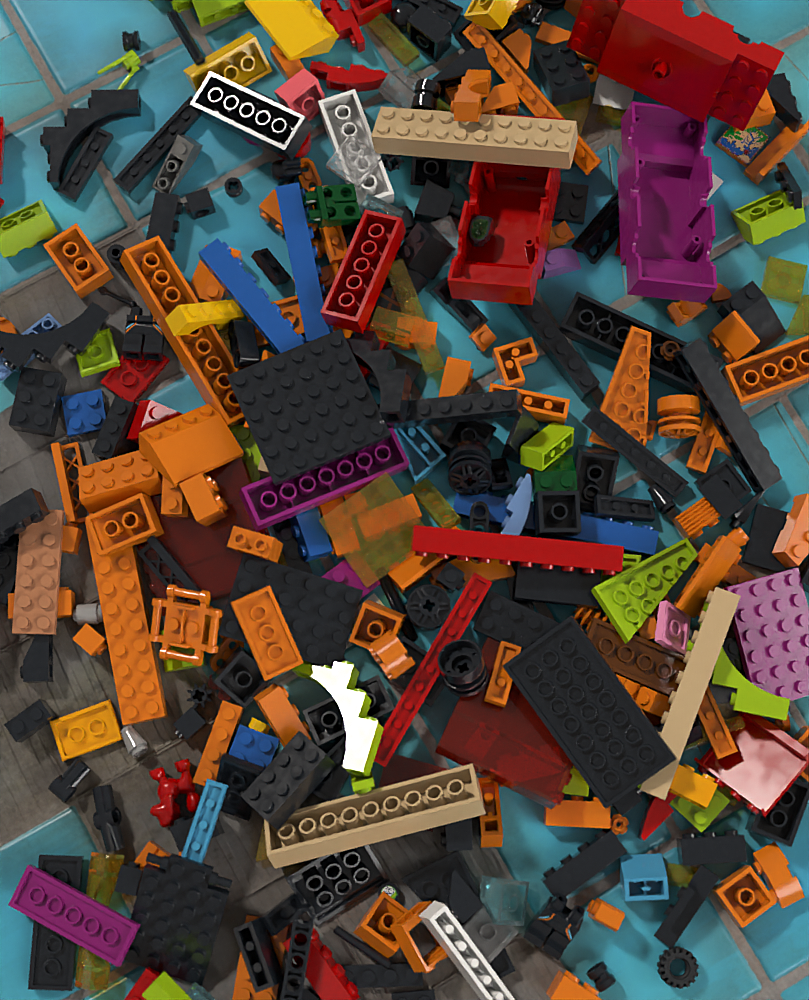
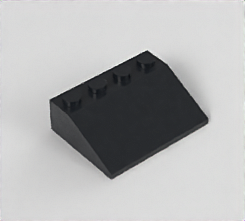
(556, 585)
(335, 880)

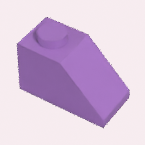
(560, 262)

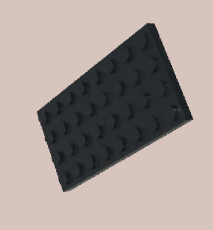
(589, 712)

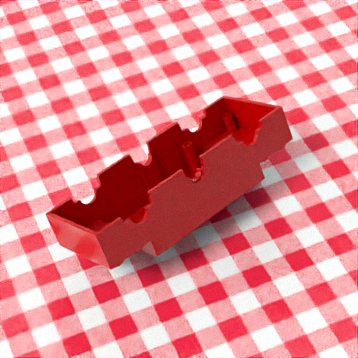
(675, 57)
(522, 219)

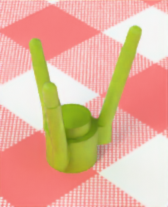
(128, 61)

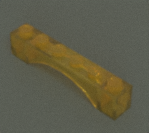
(104, 868)

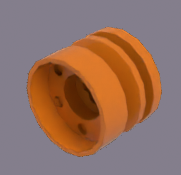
(679, 416)

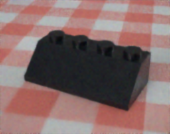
(327, 720)

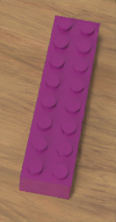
(272, 504)

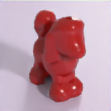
(168, 791)

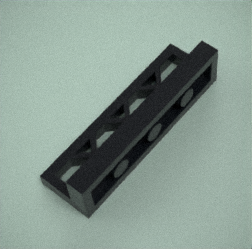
(594, 231)
(168, 559)

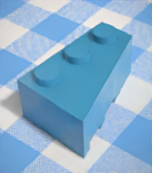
(420, 451)

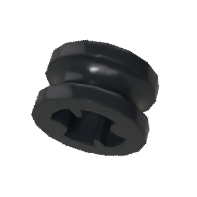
(233, 181)

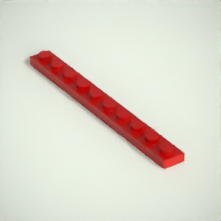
(428, 670)

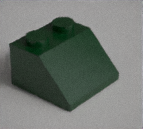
(556, 477)

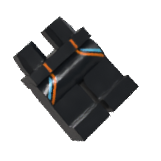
(139, 329)
(556, 924)

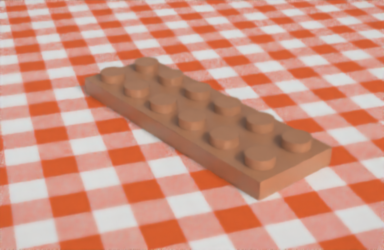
(38, 576)

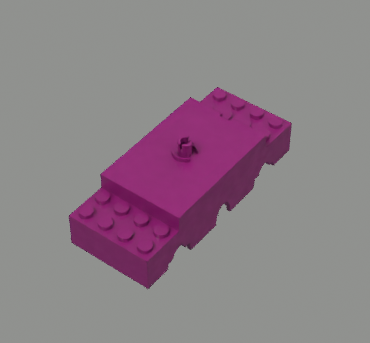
(664, 204)

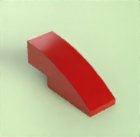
(655, 815)

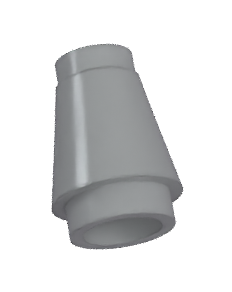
(134, 742)

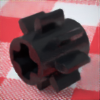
(532, 15)
(392, 161)
(194, 693)

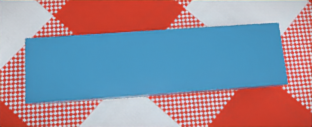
(204, 820)

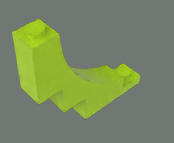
(210, 10)

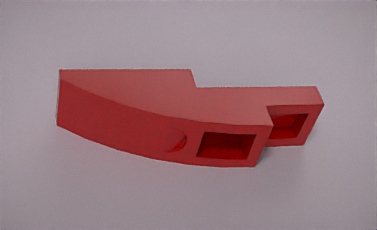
(340, 79)

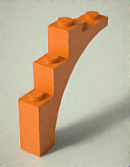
(647, 698)

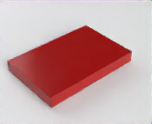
(133, 377)

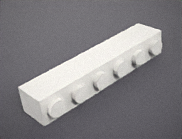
(464, 953)

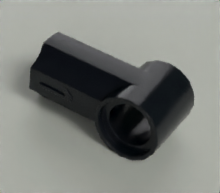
(65, 784)

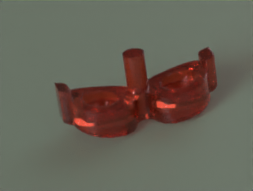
(221, 694)

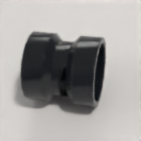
(601, 976)

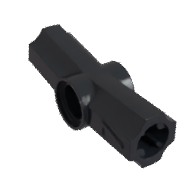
(108, 818)

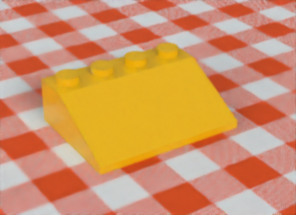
(294, 26)

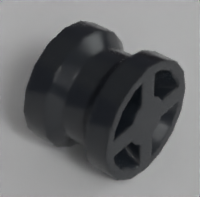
(131, 41)

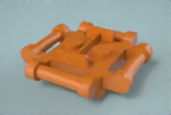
(185, 625)

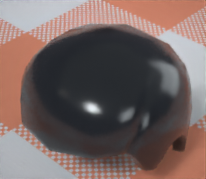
(400, 15)

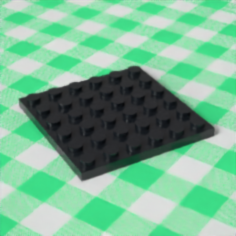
(308, 407)

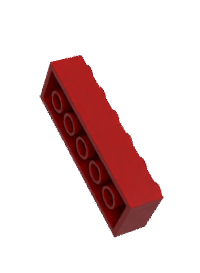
(363, 271)

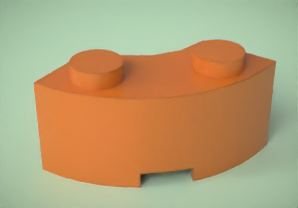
(773, 867)

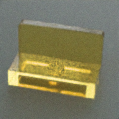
(392, 326)

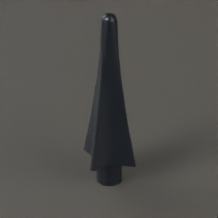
(742, 515)

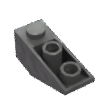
(177, 164)

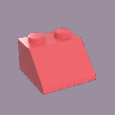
(301, 94)

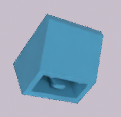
(643, 877)

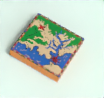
(742, 145)

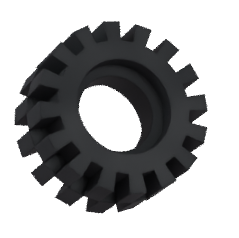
(690, 971)

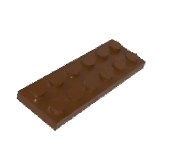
(637, 659)

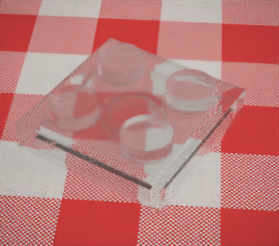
(353, 161)

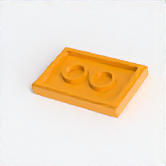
(86, 730)

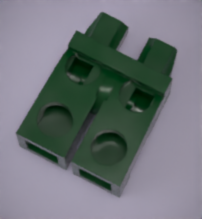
(333, 206)

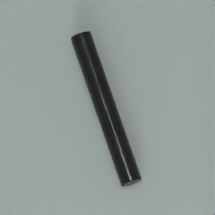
(362, 946)

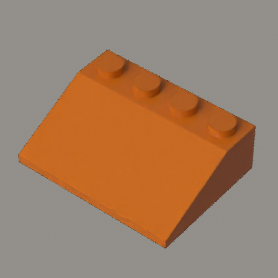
(189, 444)
(708, 575)

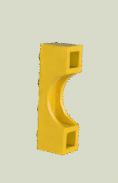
(189, 317)

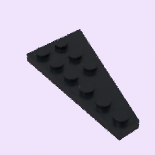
(432, 884)

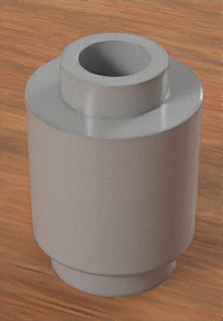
(88, 614)

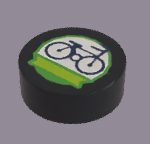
(390, 889)

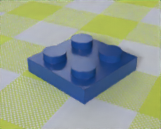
(84, 412)
(254, 746)

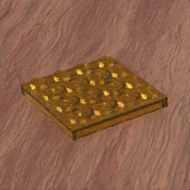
(373, 529)

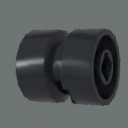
(427, 95)

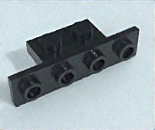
(688, 903)

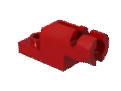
(343, 23)

